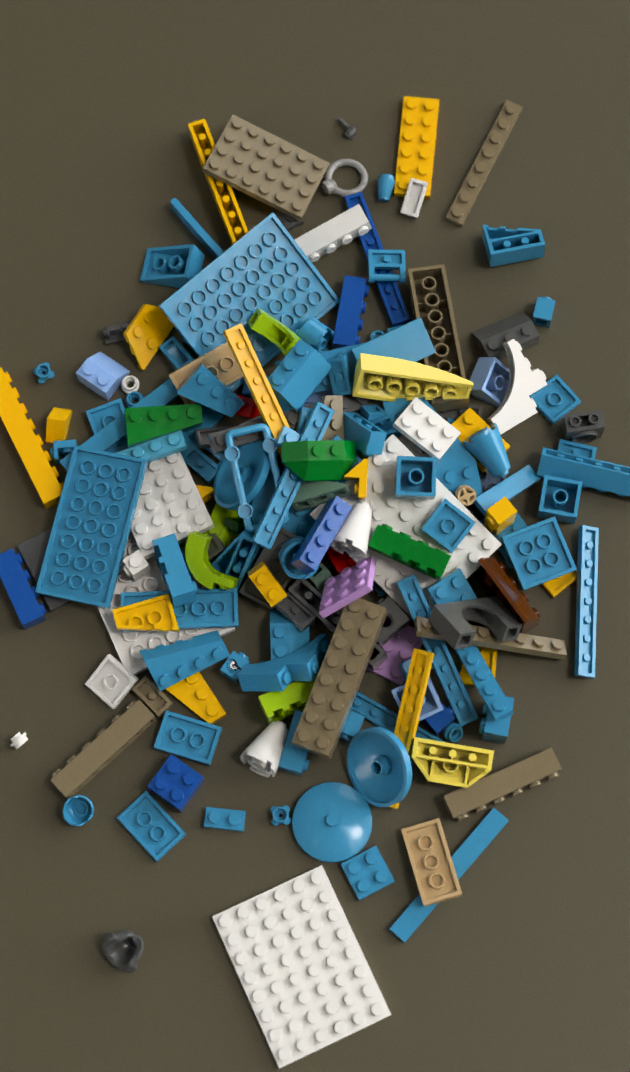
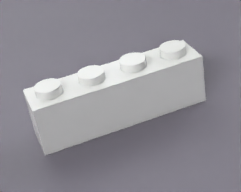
(334, 233)

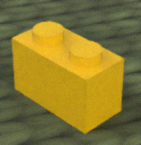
(500, 516)
(267, 583)

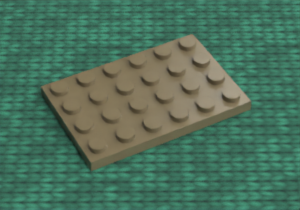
(266, 167)

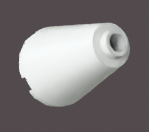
(354, 532)
(266, 749)

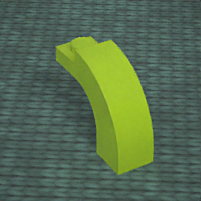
(273, 330)
(200, 566)

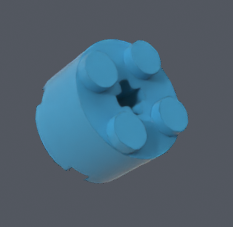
(315, 334)
(286, 555)

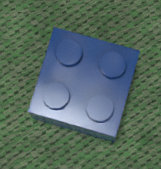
(176, 783)

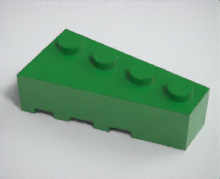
(152, 422)

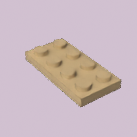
(218, 361)
(431, 862)

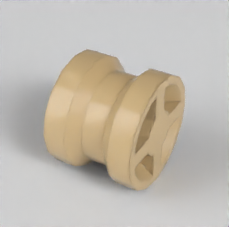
(467, 498)

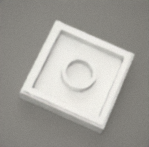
(111, 681)

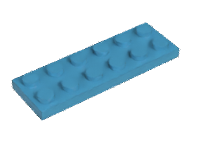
(211, 609)

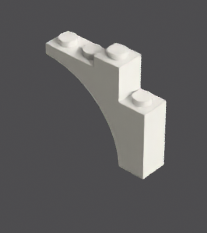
(522, 382)

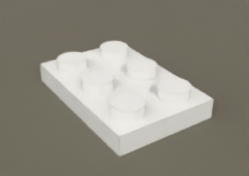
(426, 429)

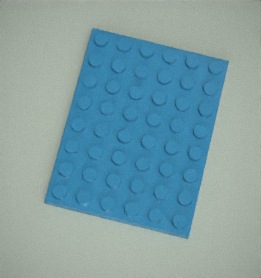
(256, 271)

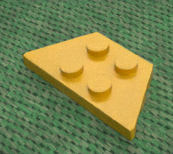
(146, 333)

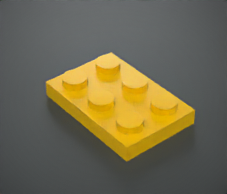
(469, 424)

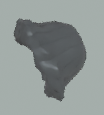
(123, 949)

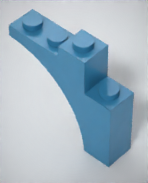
(278, 673)

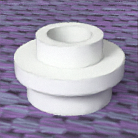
(130, 379)
(18, 740)

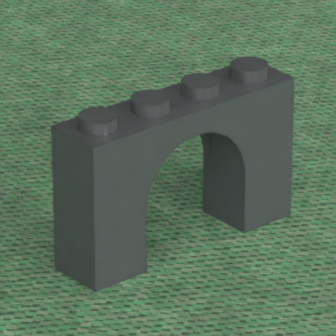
(451, 621)

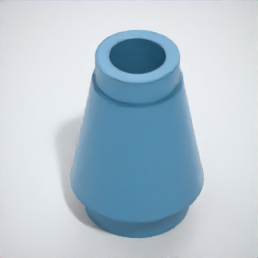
(385, 187)

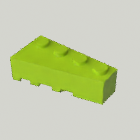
(283, 704)

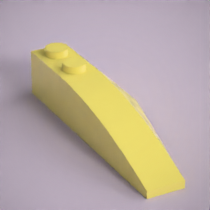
(397, 378)

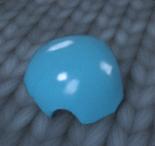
(78, 810)

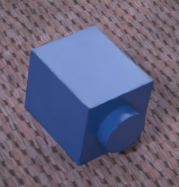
(440, 720)

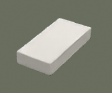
(414, 198)

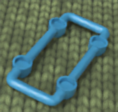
(232, 454)

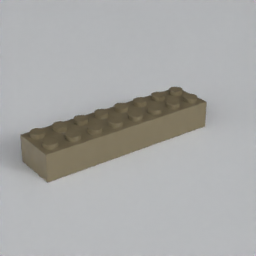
(433, 303)
(339, 677)

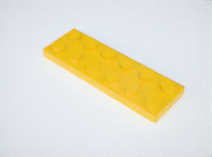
(416, 143)

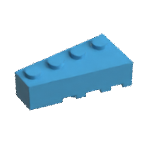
(184, 658)

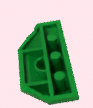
(319, 459)

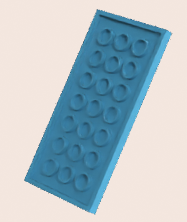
(91, 526)

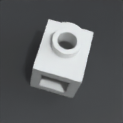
(136, 565)

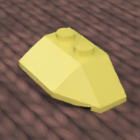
(451, 762)

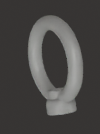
(329, 185)

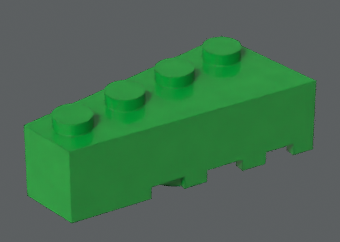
(409, 551)

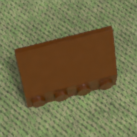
(497, 583)

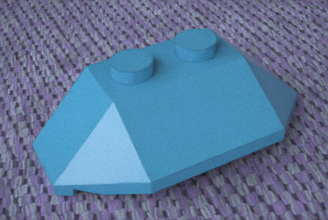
(285, 636)

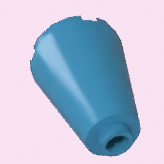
(489, 450)

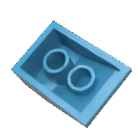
(171, 265)

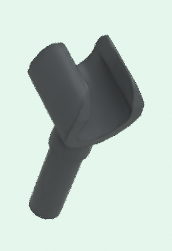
(350, 130)

